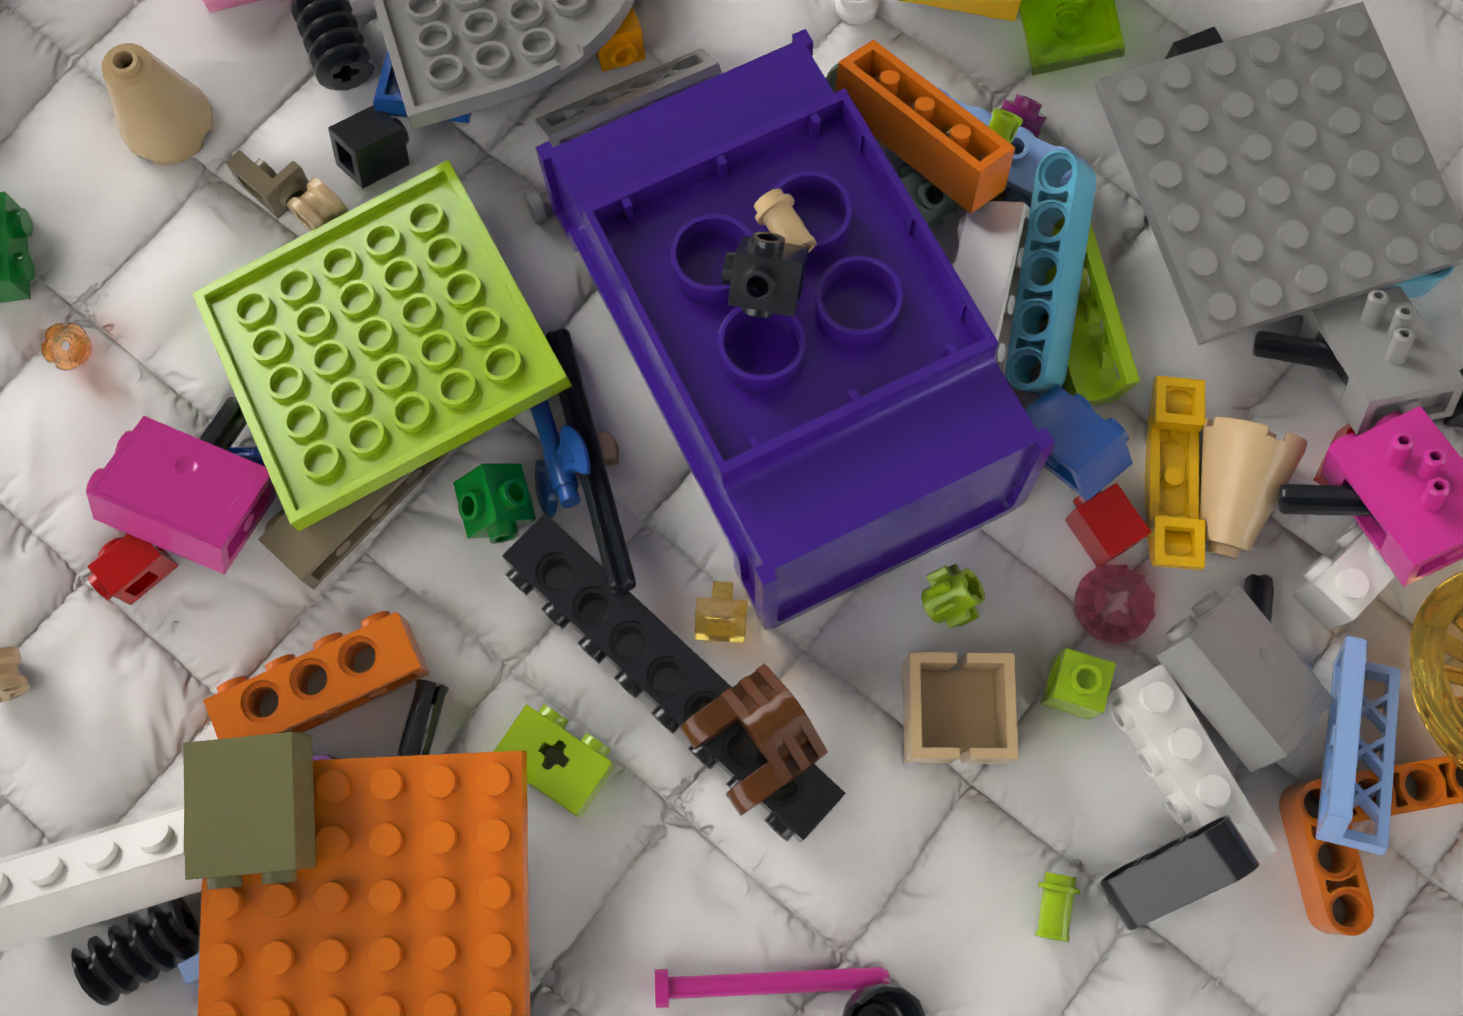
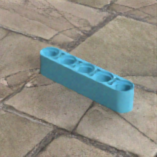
(1040, 254)

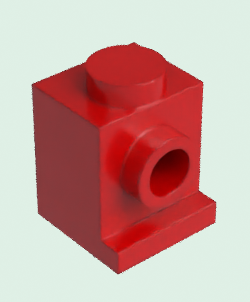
(129, 568)

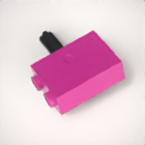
(184, 489)

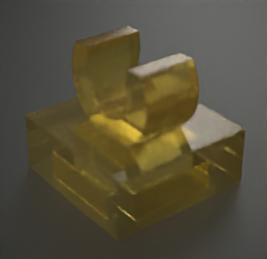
(721, 616)

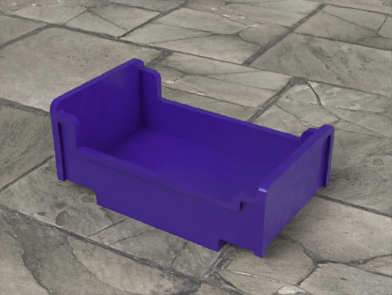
(817, 434)

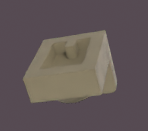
(265, 185)

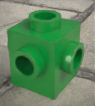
(494, 501)

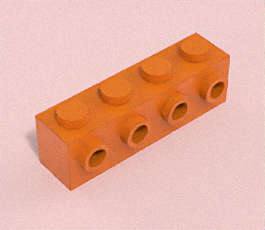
(926, 127)

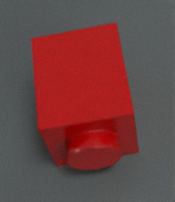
(1106, 524)

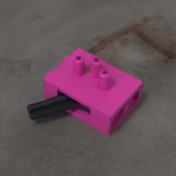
(1400, 489)

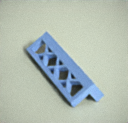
(1345, 749)

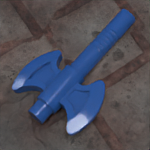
(562, 459)

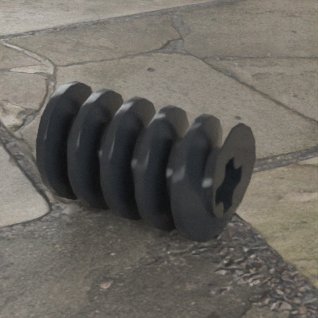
(333, 43)
(137, 955)

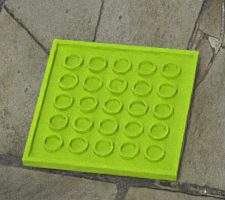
(377, 344)

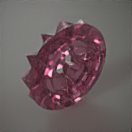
(1115, 626)

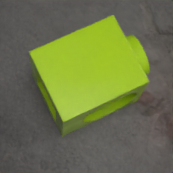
(1078, 684)

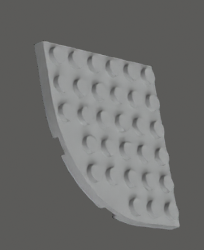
(488, 52)

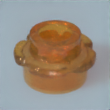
(79, 349)

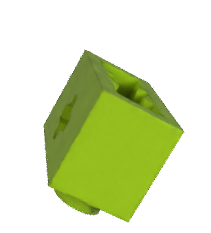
(582, 776)

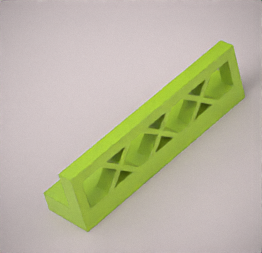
(1093, 349)

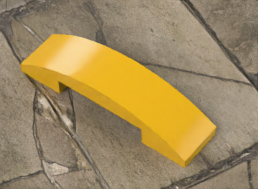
(1173, 473)

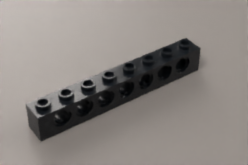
(549, 546)

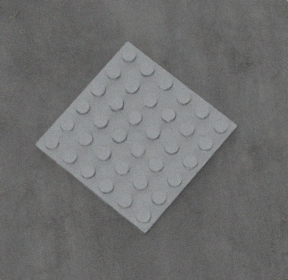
(1282, 172)

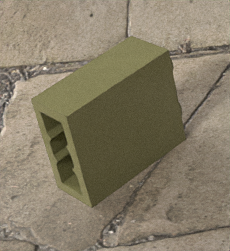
(249, 808)

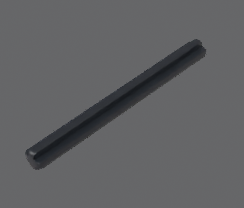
(596, 484)

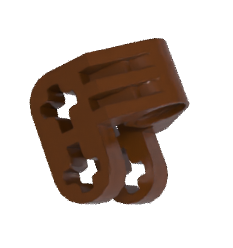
(774, 724)

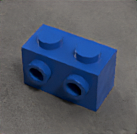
(1087, 447)

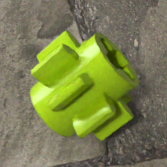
(952, 596)

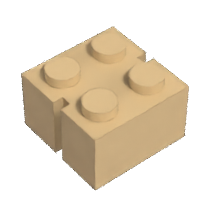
(959, 711)

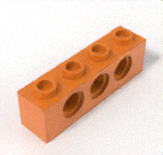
(397, 663)

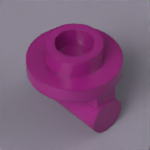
(1027, 110)

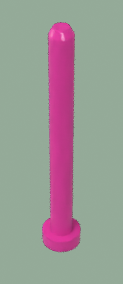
(763, 983)

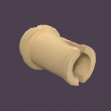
(779, 216)

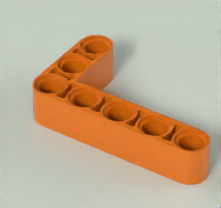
(1346, 876)

